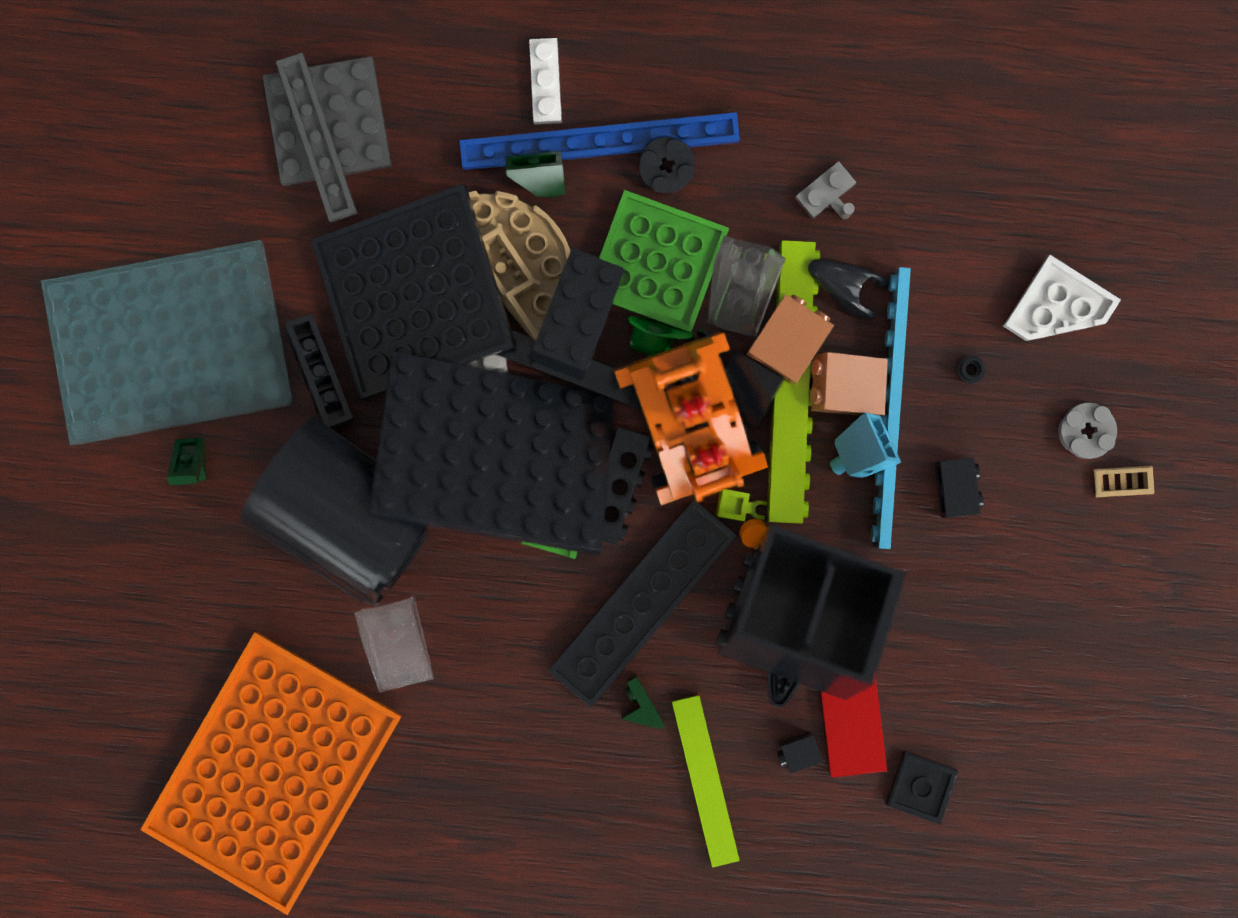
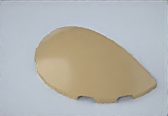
(524, 255)

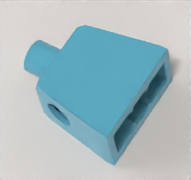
(864, 448)

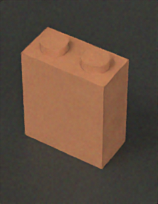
(790, 338)
(848, 384)

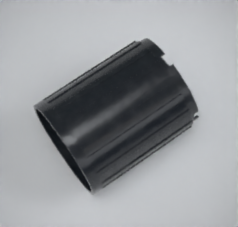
(317, 510)

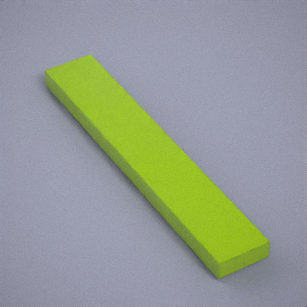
(705, 781)

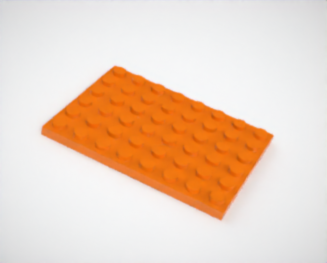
(271, 772)

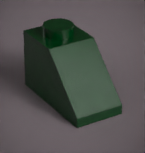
(538, 172)

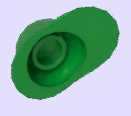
(654, 337)

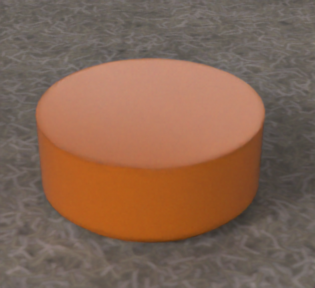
(752, 531)

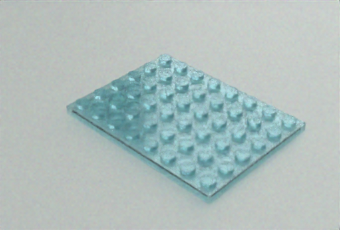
(166, 342)

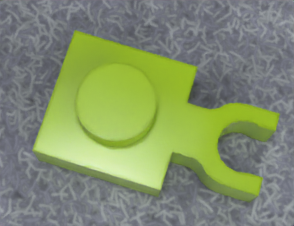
(735, 505)

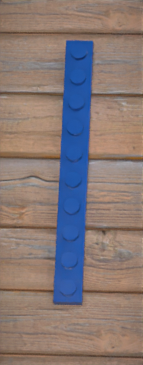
(600, 140)

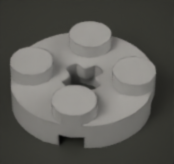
(1104, 430)

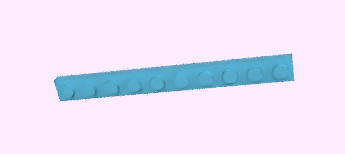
(895, 340)

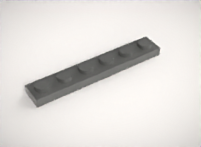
(316, 137)

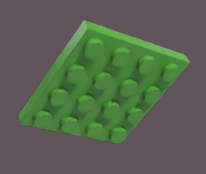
(664, 258)

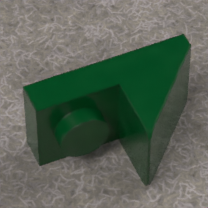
(187, 462)
(645, 712)

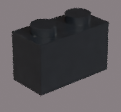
(958, 487)

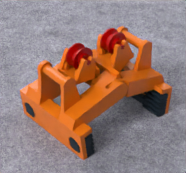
(715, 450)

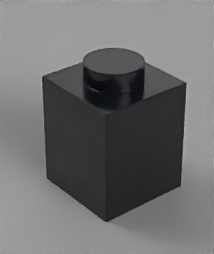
(799, 752)

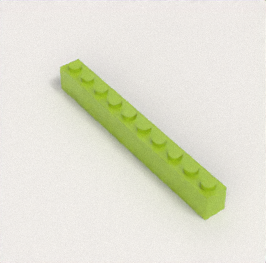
(790, 405)

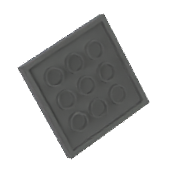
(352, 112)

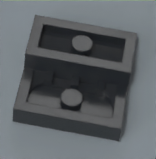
(751, 388)

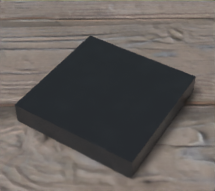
(922, 787)

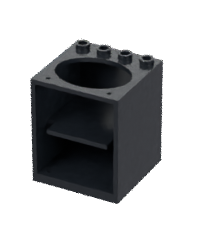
(811, 613)

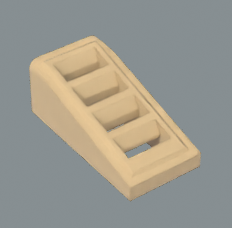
(1147, 480)

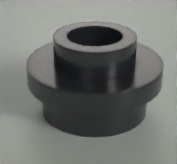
(979, 367)

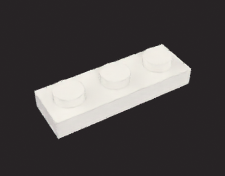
(545, 81)

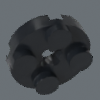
(673, 149)

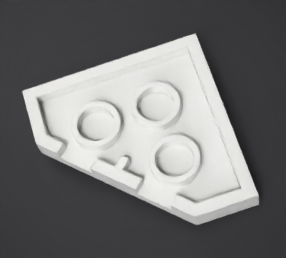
(1059, 303)

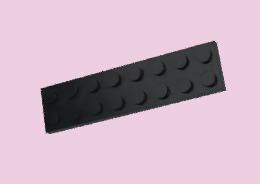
(642, 603)

